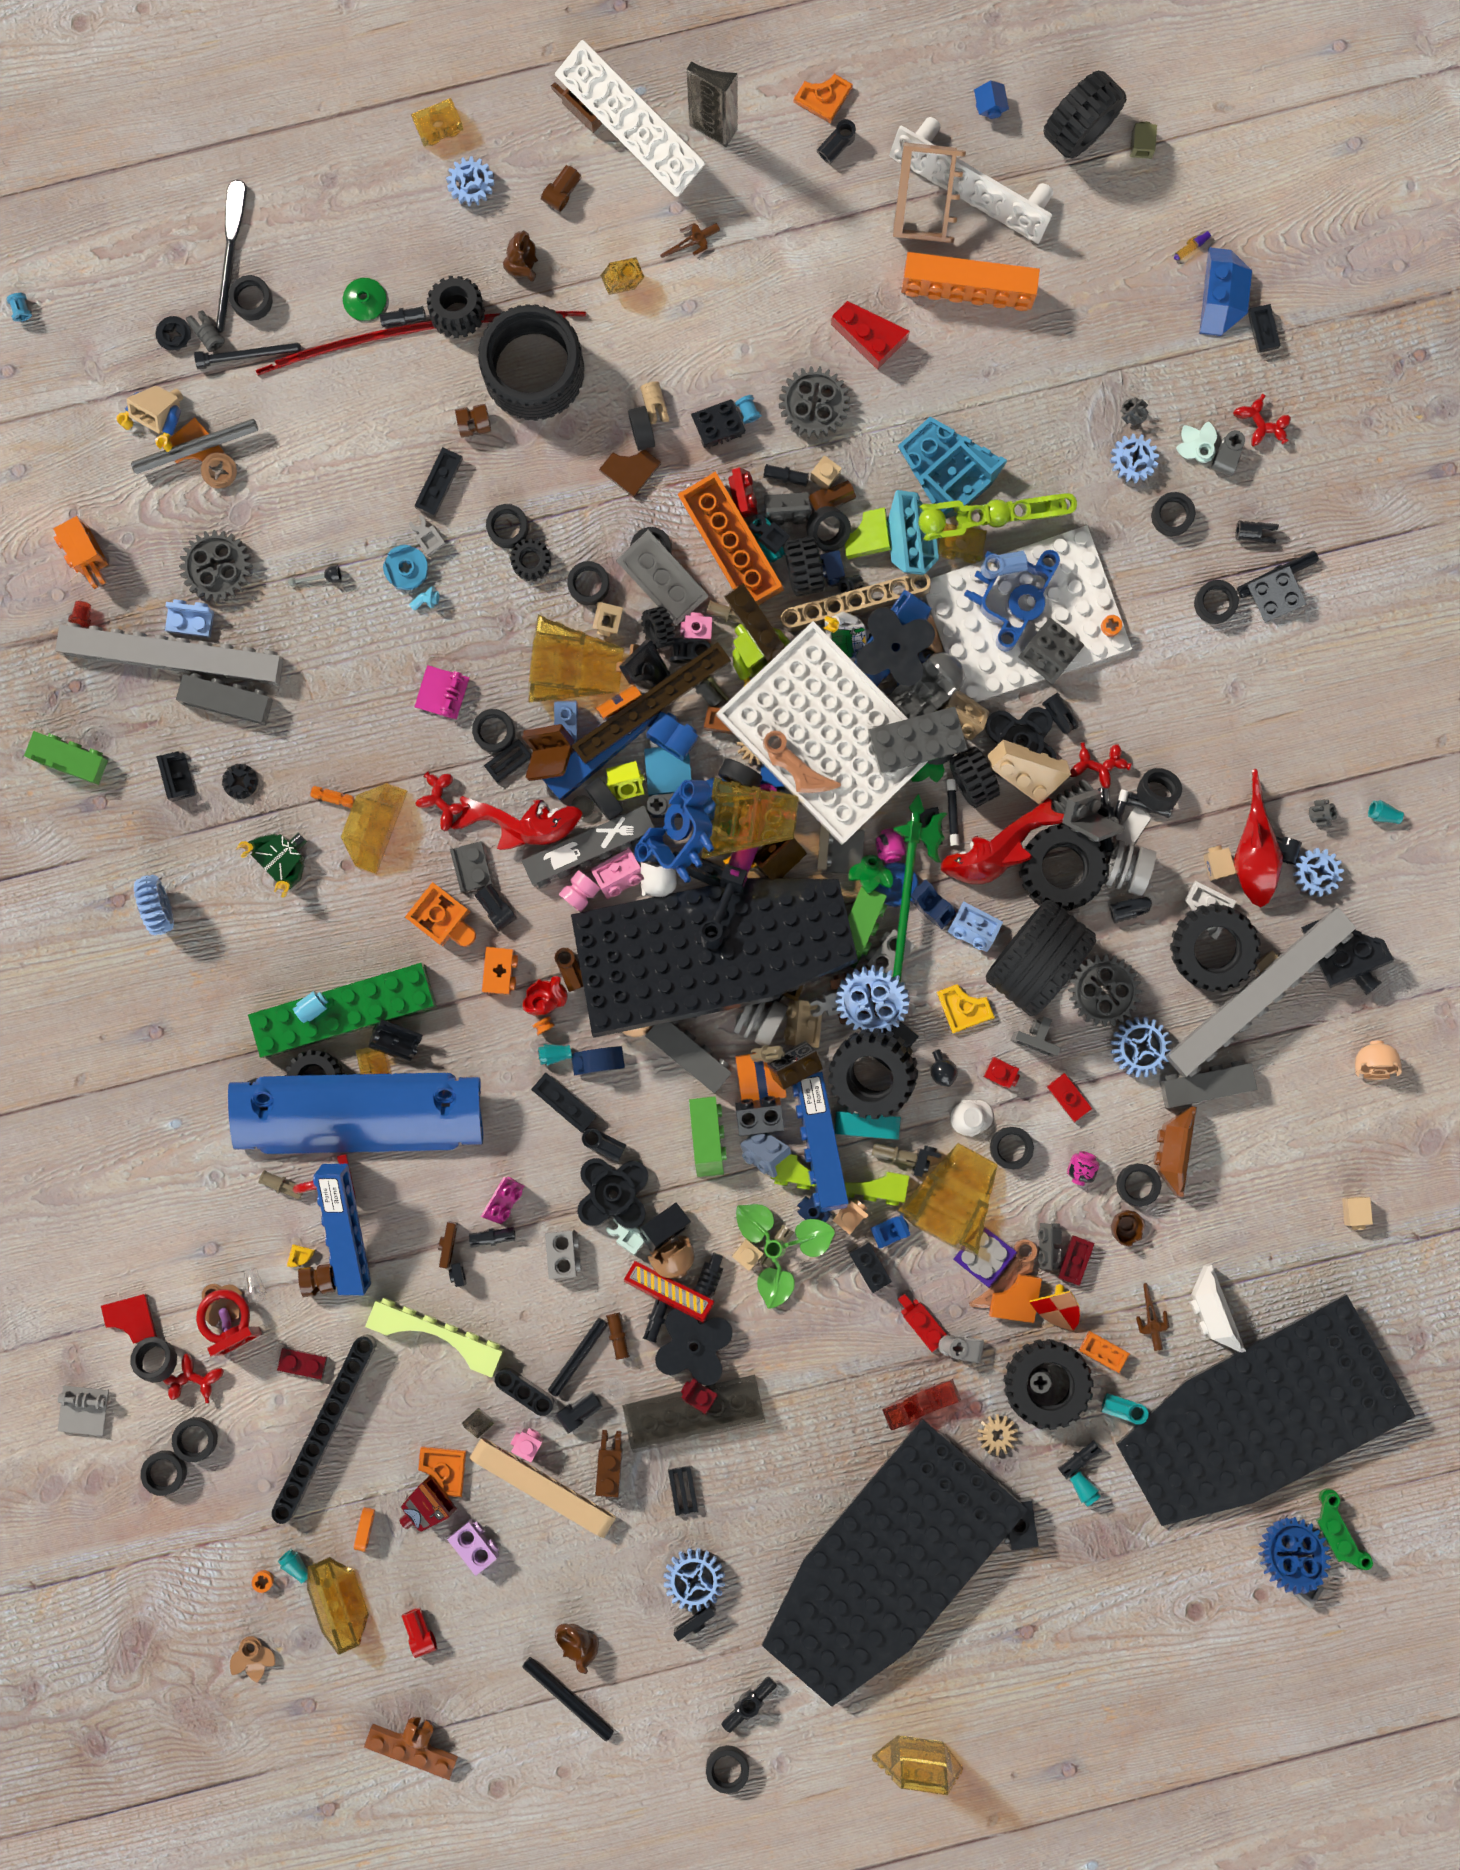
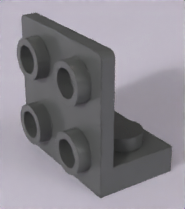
(787, 508)
(1051, 650)
(1083, 817)
(837, 857)

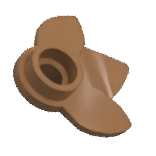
(212, 1313)
(251, 1661)

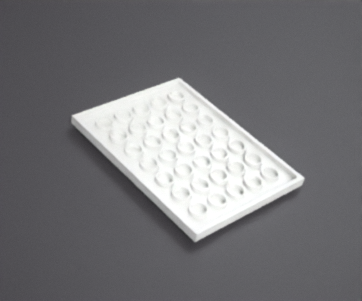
(1074, 598)
(825, 713)

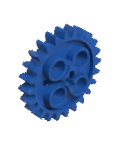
(1296, 1577)

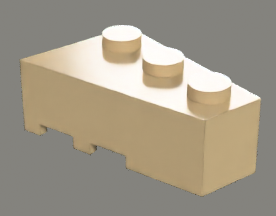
(1028, 771)

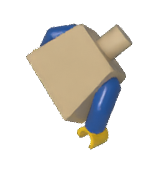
(155, 410)

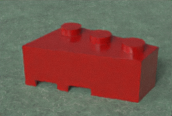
(869, 333)

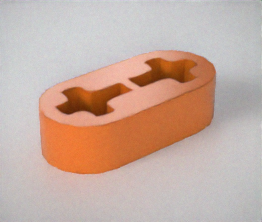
(364, 1529)

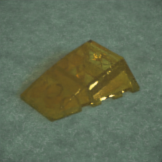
(570, 663)
(749, 817)
(954, 1199)
(919, 1764)

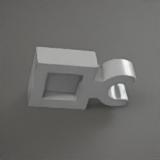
(427, 538)
(827, 1004)

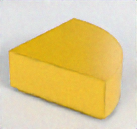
(299, 1255)

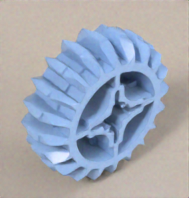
(153, 905)
(1136, 1055)
(685, 1574)

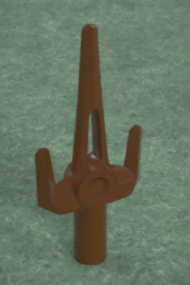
(698, 237)
(1153, 1326)

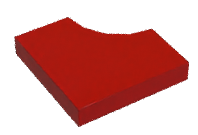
(131, 1316)

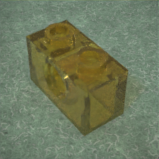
(440, 112)
(975, 545)

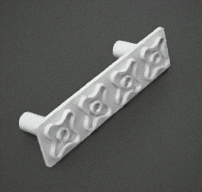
(630, 118)
(975, 187)

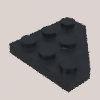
(1353, 958)

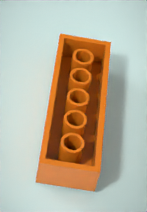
(970, 281)
(730, 538)

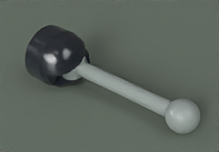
(331, 574)

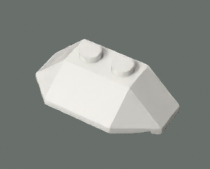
(1214, 1310)

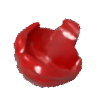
(545, 996)

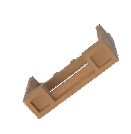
(898, 230)

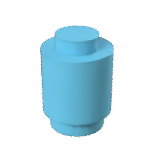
(310, 1006)

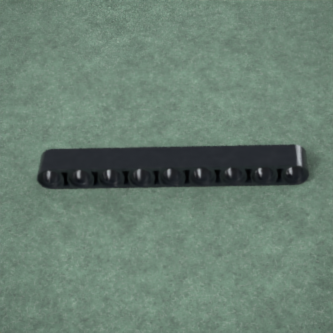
(316, 1436)

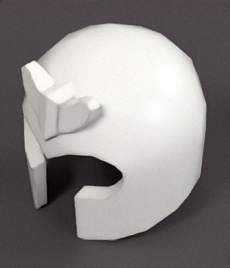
(657, 880)

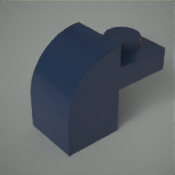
(932, 904)
(598, 1060)

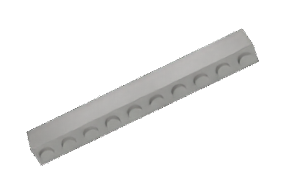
(169, 654)
(1260, 992)

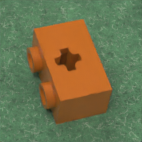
(493, 959)

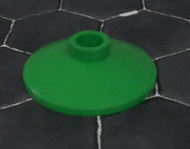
(368, 308)

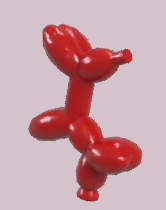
(1277, 428)
(1103, 769)
(435, 799)
(187, 1367)

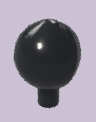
(943, 1070)

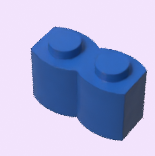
(672, 735)

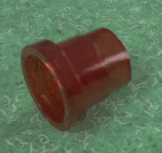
(81, 614)

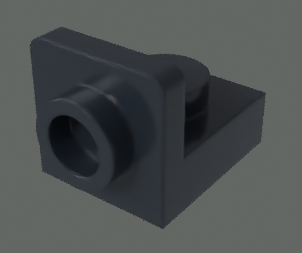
(922, 1164)

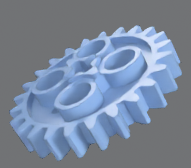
(852, 1003)

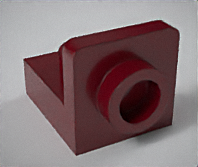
(698, 1396)

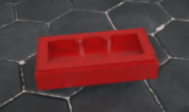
(1069, 1097)

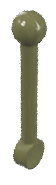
(719, 690)

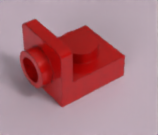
(1002, 1073)

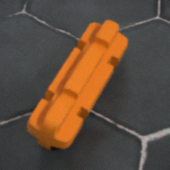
(332, 796)

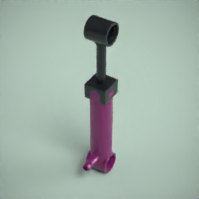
(732, 879)

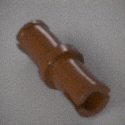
(617, 1336)

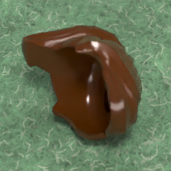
(521, 256)
(577, 1645)

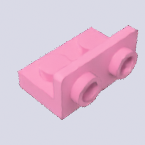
(618, 873)

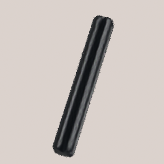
(1295, 565)
(577, 1357)

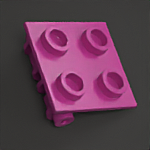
(442, 692)
(502, 1201)

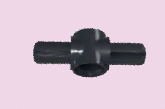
(1106, 810)
(741, 1713)

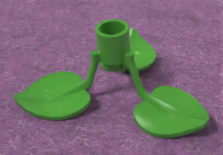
(814, 1240)

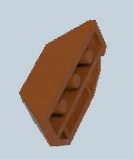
(1174, 1150)

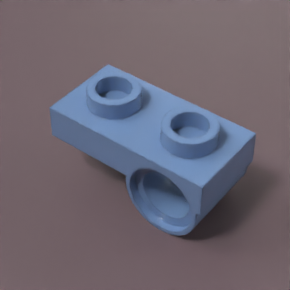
(567, 714)

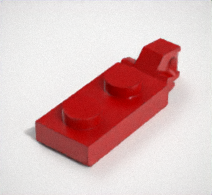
(921, 1322)

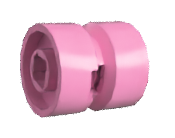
(581, 889)

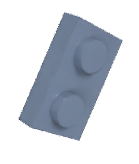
(764, 1152)

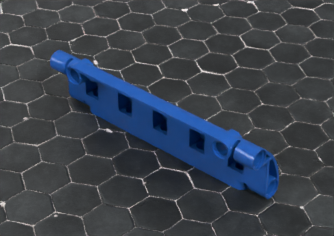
(355, 1113)

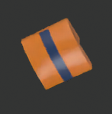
(618, 702)
(756, 1079)

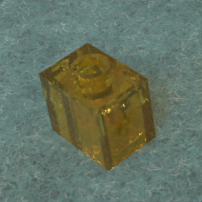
(622, 276)

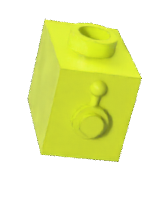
(625, 781)

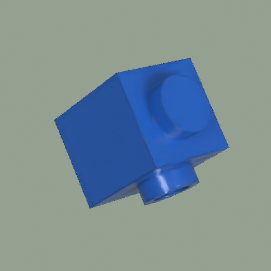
(991, 99)

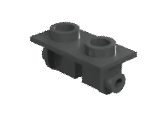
(1048, 1256)

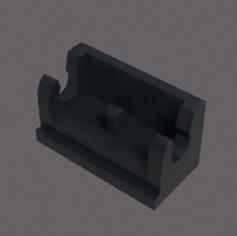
(176, 776)
(394, 1040)
(664, 1227)

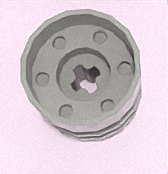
(1131, 868)
(762, 1020)

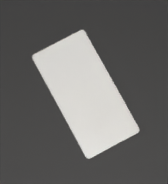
(1134, 826)

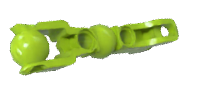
(994, 513)

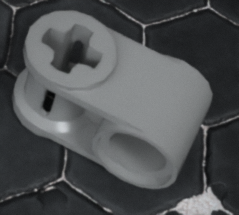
(962, 1348)

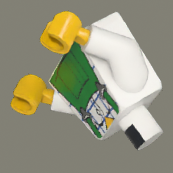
(847, 633)

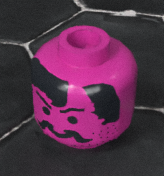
(890, 846)
(1083, 1168)

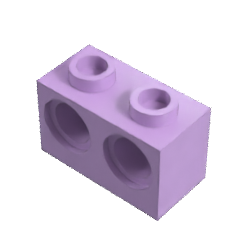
(468, 1550)

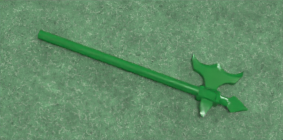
(913, 833)

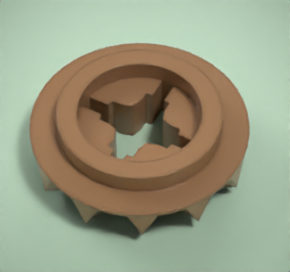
(209, 475)

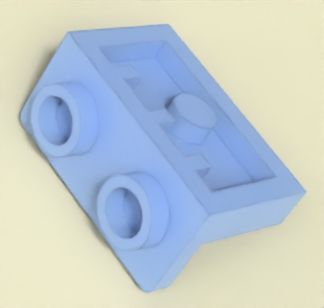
(189, 619)
(975, 927)

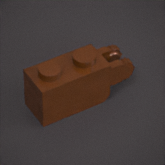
(577, 108)
(609, 1467)

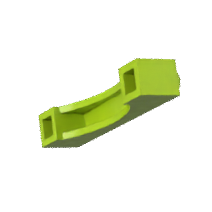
(889, 1187)

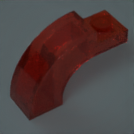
(921, 1402)

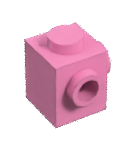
(697, 627)
(526, 1443)

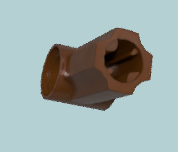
(559, 192)
(833, 496)
(570, 972)

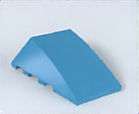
(949, 464)

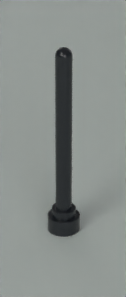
(204, 359)

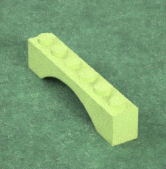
(478, 1354)

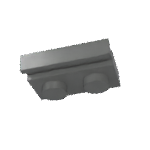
(471, 866)

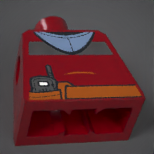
(426, 1506)

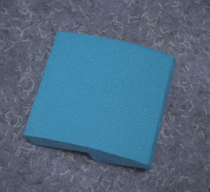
(665, 771)

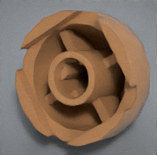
(673, 1258)

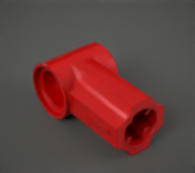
(420, 1637)

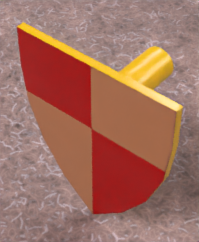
(1059, 1308)

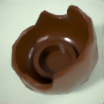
(1127, 1227)

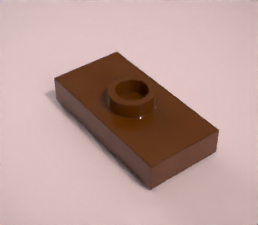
(446, 1244)

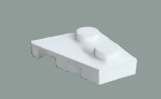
(1203, 895)

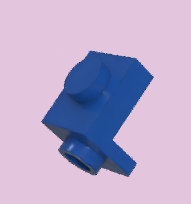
(890, 1231)

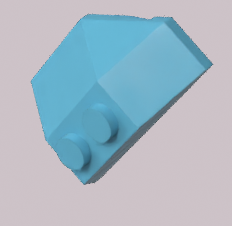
(907, 545)

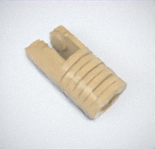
(654, 399)

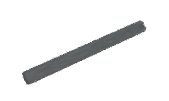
(194, 446)

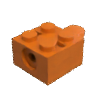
(81, 549)
(441, 917)

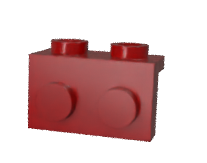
(742, 492)

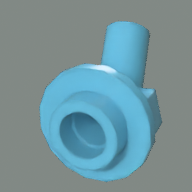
(430, 597)

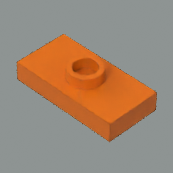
(1104, 1351)

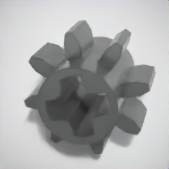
(1134, 411)
(1322, 813)

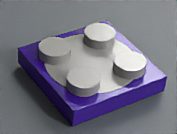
(991, 1260)

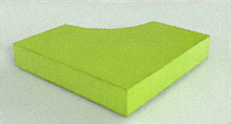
(870, 536)

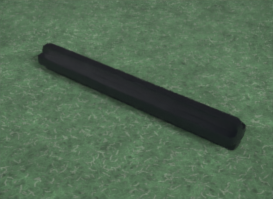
(567, 1699)

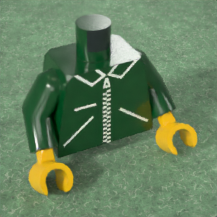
(278, 858)

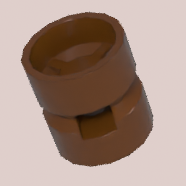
(481, 420)
(316, 1280)

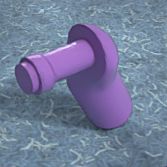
(226, 1319)

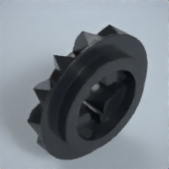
(168, 325)
(250, 781)

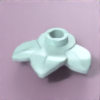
(1196, 440)

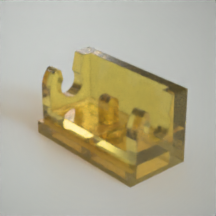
(371, 1061)

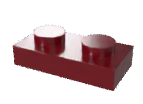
(1076, 1260)
(302, 1363)

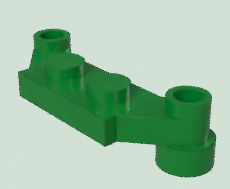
(1338, 1534)

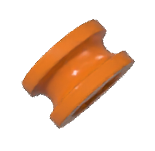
(1107, 631)
(543, 1025)
(258, 1588)

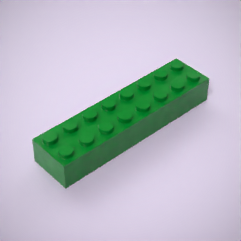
(347, 1011)

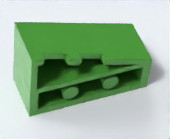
(66, 757)
(863, 919)
(707, 1136)

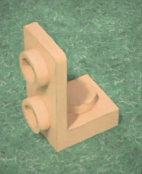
(851, 1216)

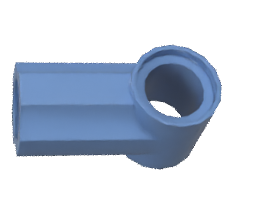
(1006, 564)

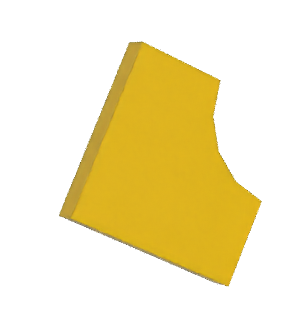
(962, 1009)

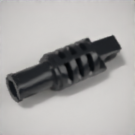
(710, 1276)

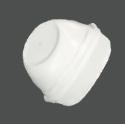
(971, 1117)

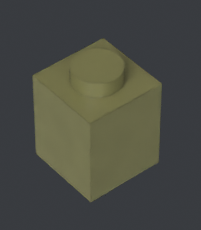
(1143, 140)

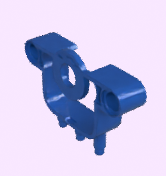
(1007, 629)
(688, 802)

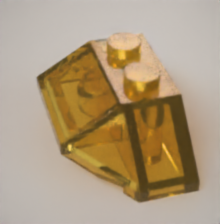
(372, 825)
(337, 1603)

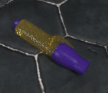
(1192, 244)

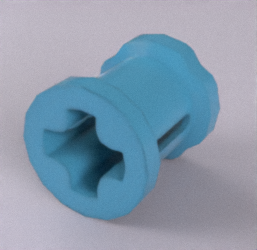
(19, 314)
(748, 409)

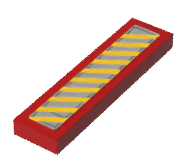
(669, 1291)

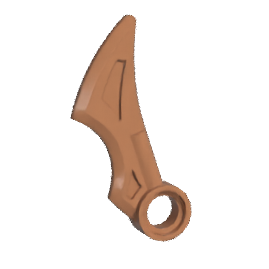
(805, 778)
(1018, 1265)

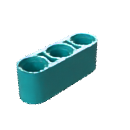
(854, 1125)

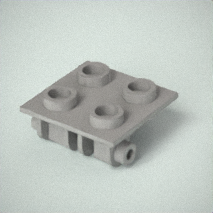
(82, 1410)

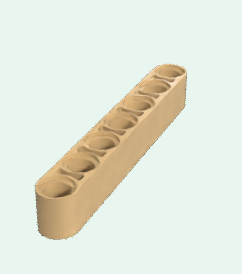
(844, 599)
(542, 1487)

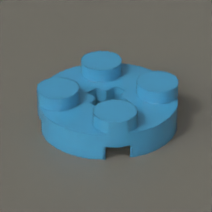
(416, 574)

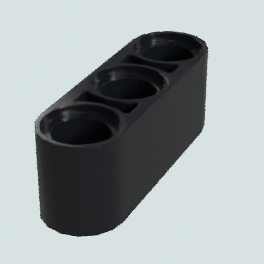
(513, 1391)

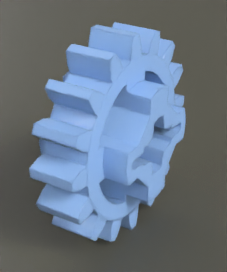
(473, 190)
(1125, 456)
(1327, 874)

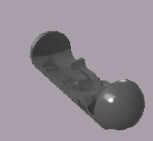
(940, 679)

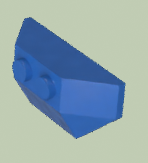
(1225, 291)

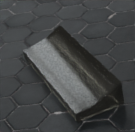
(713, 102)
(671, 1420)

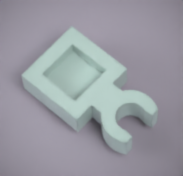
(628, 1239)

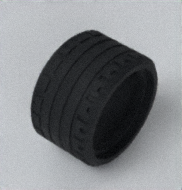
(525, 321)
(1041, 958)

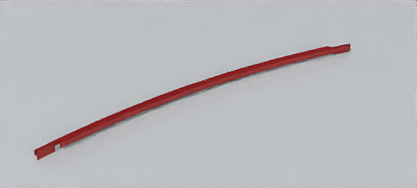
(371, 337)

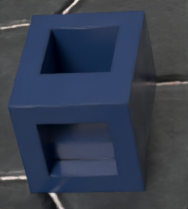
(832, 567)
(807, 1203)

